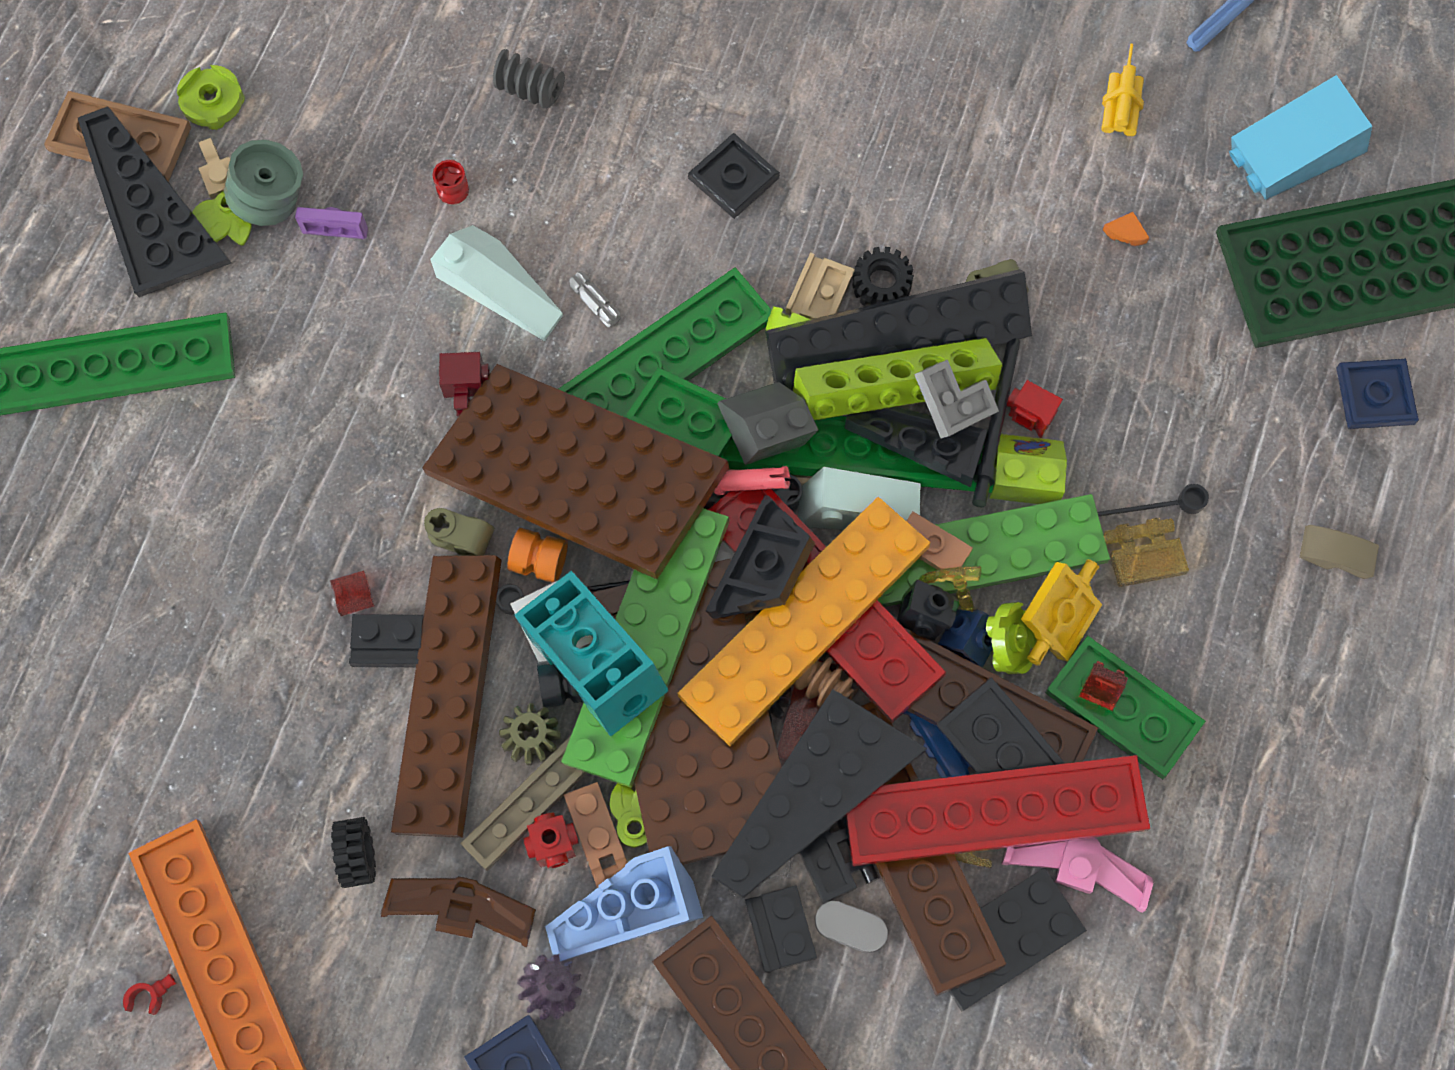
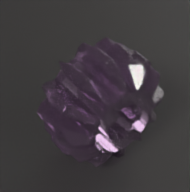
(560, 997)

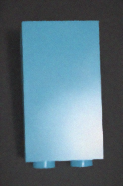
(1302, 139)

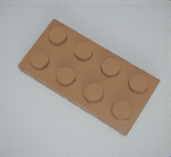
(156, 133)

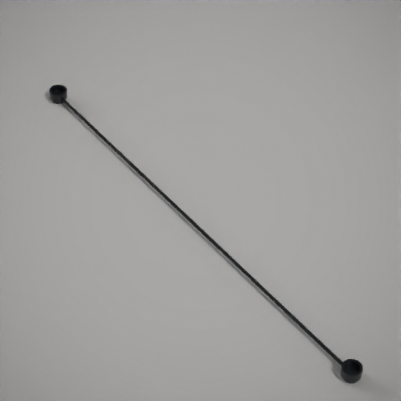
(1191, 500)

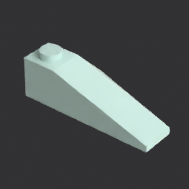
(492, 276)

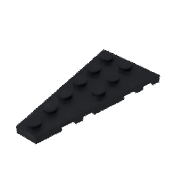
(151, 222)
(825, 777)

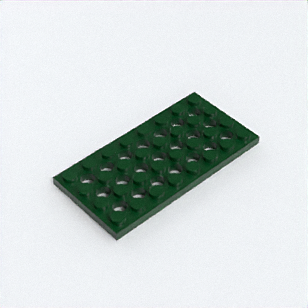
(1330, 220)

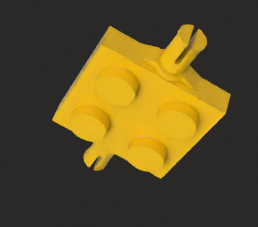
(1062, 611)

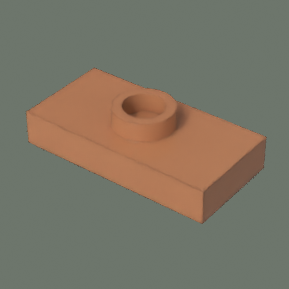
(945, 549)

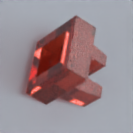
(352, 593)
(1103, 686)

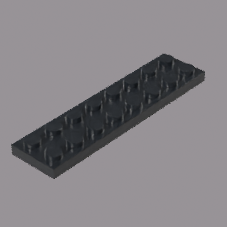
(962, 312)

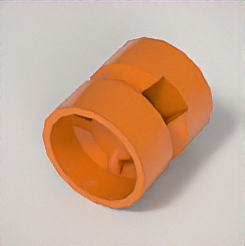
(537, 555)

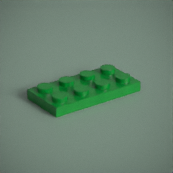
(1144, 718)

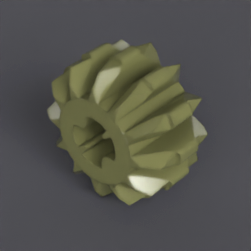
(532, 746)

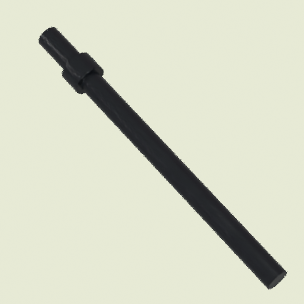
(985, 471)

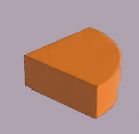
(1127, 230)

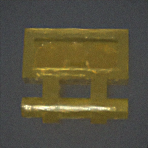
(1148, 561)

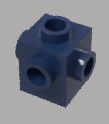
(969, 637)

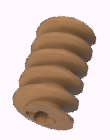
(822, 681)

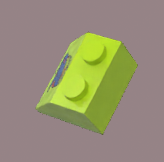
(1029, 470)

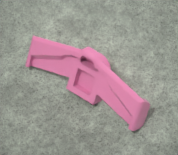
(1082, 865)

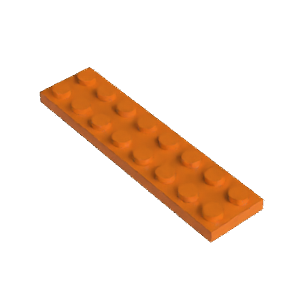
(214, 953)

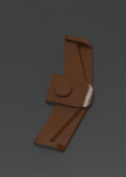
(459, 906)

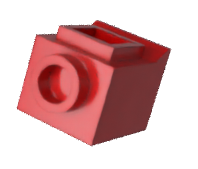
(1033, 407)

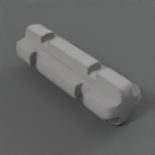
(594, 299)

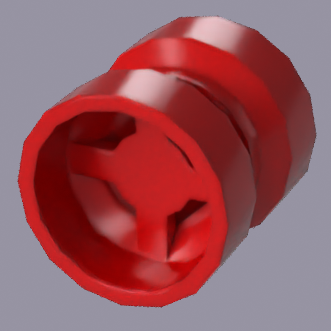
(450, 182)

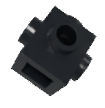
(926, 610)

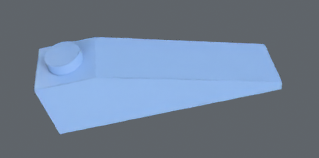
(637, 901)

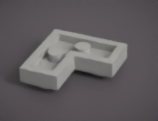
(950, 406)

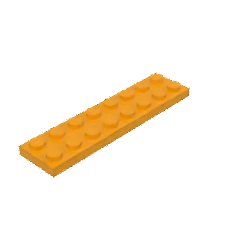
(793, 636)

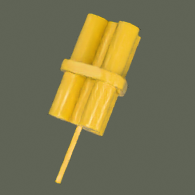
(1123, 100)

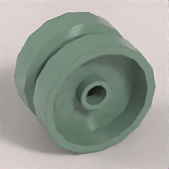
(263, 182)

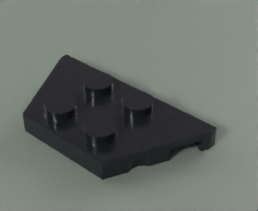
(763, 564)

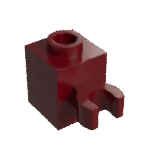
(461, 377)

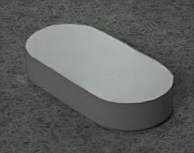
(851, 926)

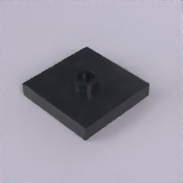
(733, 175)

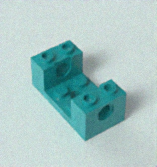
(611, 672)

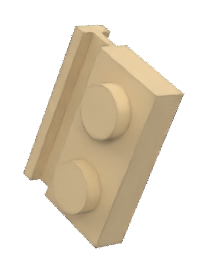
(820, 288)

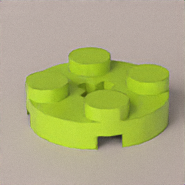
(215, 111)
(1010, 639)

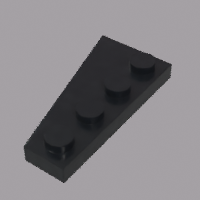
(917, 438)

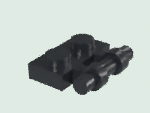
(828, 868)

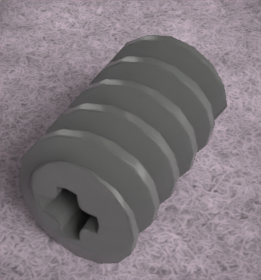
(527, 82)

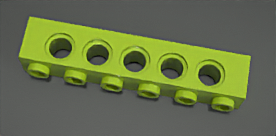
(890, 378)

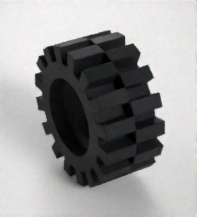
(886, 262)
(353, 852)

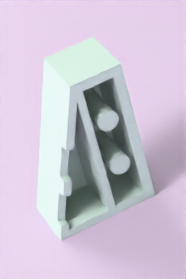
(839, 496)

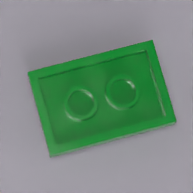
(682, 412)

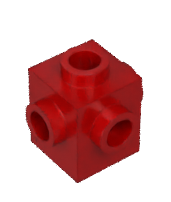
(556, 853)

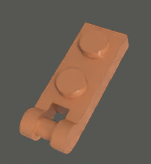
(595, 830)

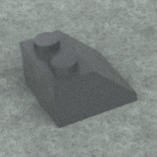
(767, 421)

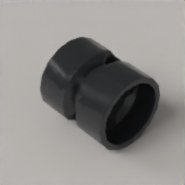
(554, 686)

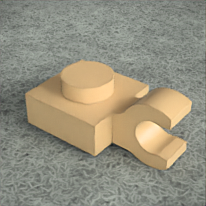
(215, 172)

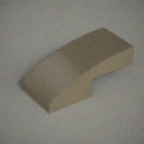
(1339, 549)

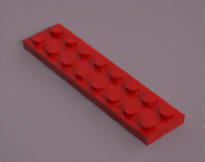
(876, 648)
(998, 810)

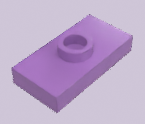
(331, 222)

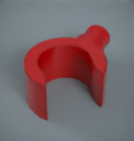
(156, 991)

